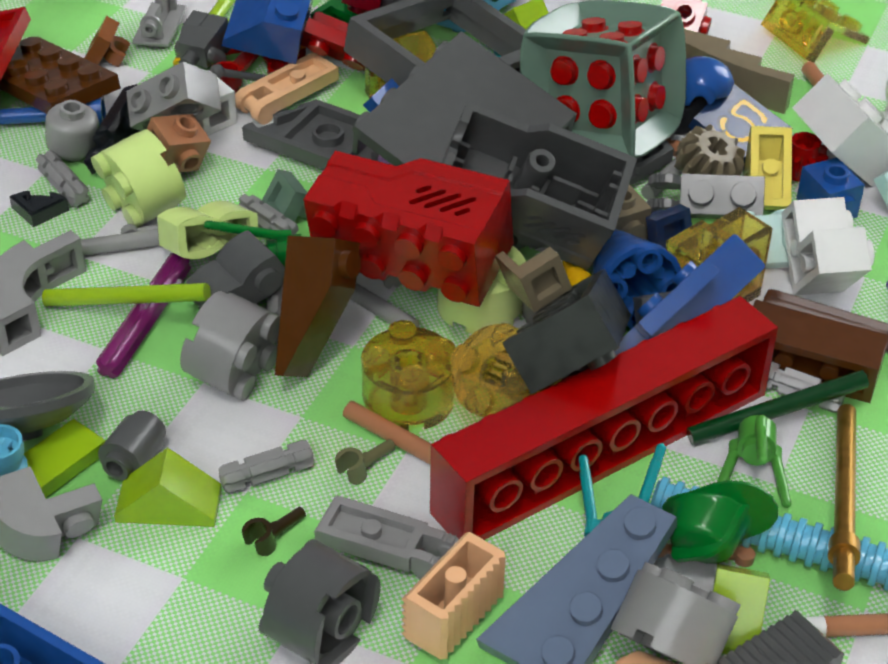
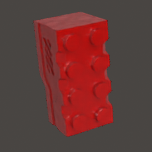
(416, 222)

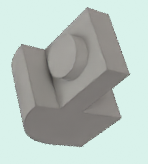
(34, 525)

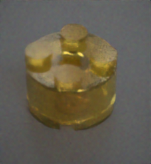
(485, 374)
(408, 375)

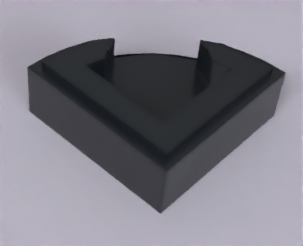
(38, 208)

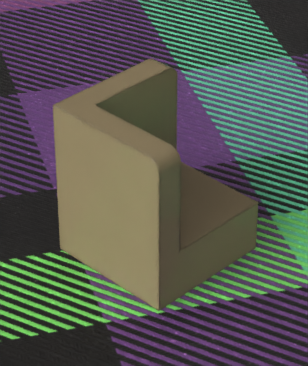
(536, 280)

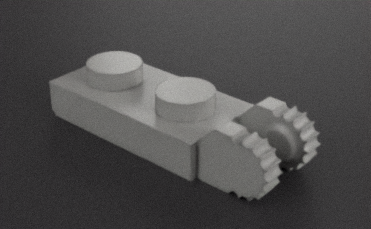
(382, 536)

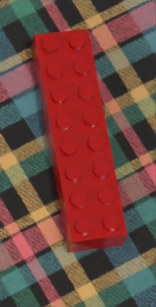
(613, 415)

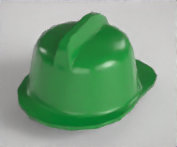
(718, 519)

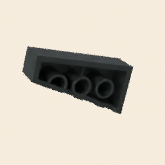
(570, 333)

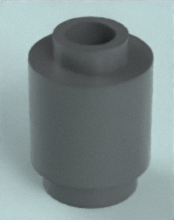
(132, 444)

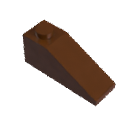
(315, 292)

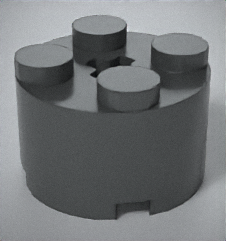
(318, 603)

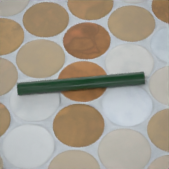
(779, 406)

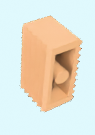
(454, 595)

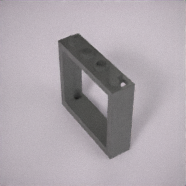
(372, 33)

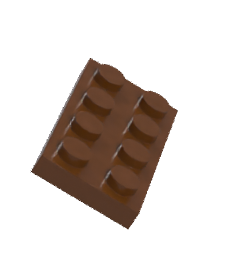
(50, 75)

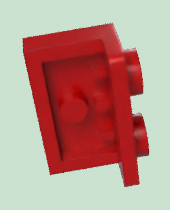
(327, 37)

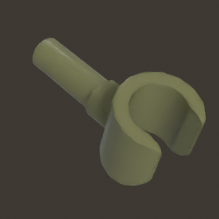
(357, 462)

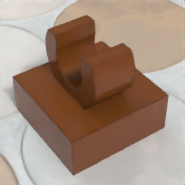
(107, 45)

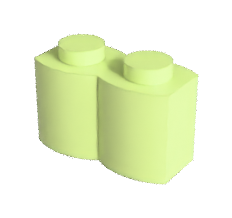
(184, 232)

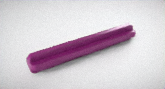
(139, 320)

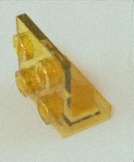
(810, 24)

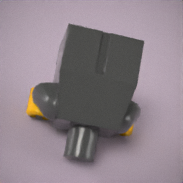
(201, 40)

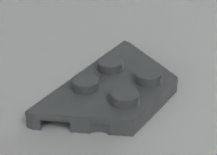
(309, 133)

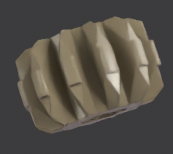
(709, 153)

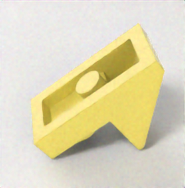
(771, 156)

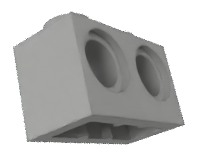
(174, 92)

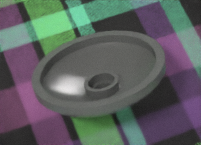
(42, 399)

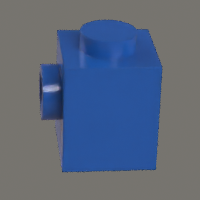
(831, 180)

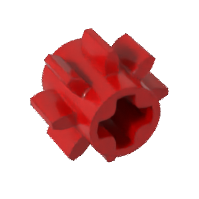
(806, 151)

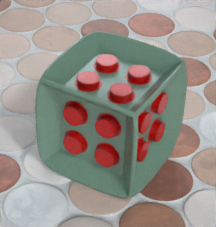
(613, 68)

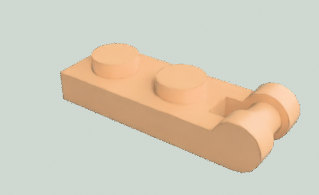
(285, 87)

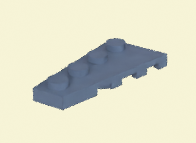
(576, 601)

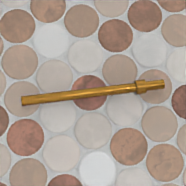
(844, 545)

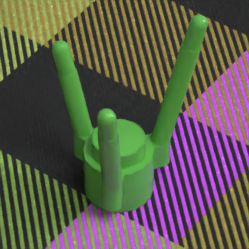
(757, 447)

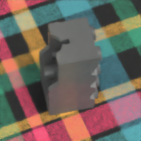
(560, 182)

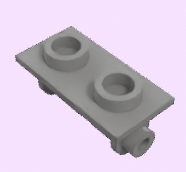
(159, 23)

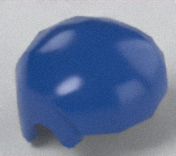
(707, 79)

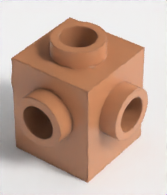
(183, 140)

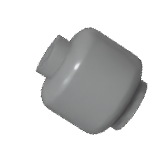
(71, 129)

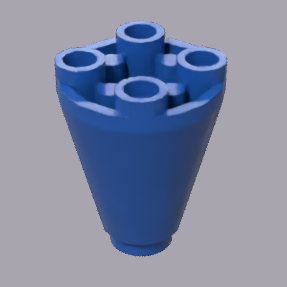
(636, 267)

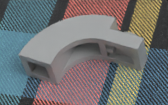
(23, 278)

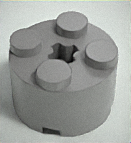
(231, 344)
(675, 617)

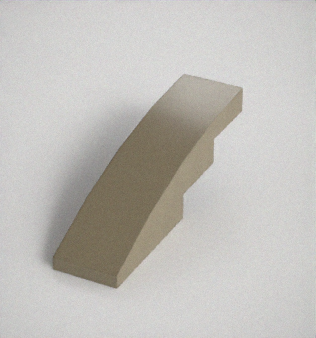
(765, 85)

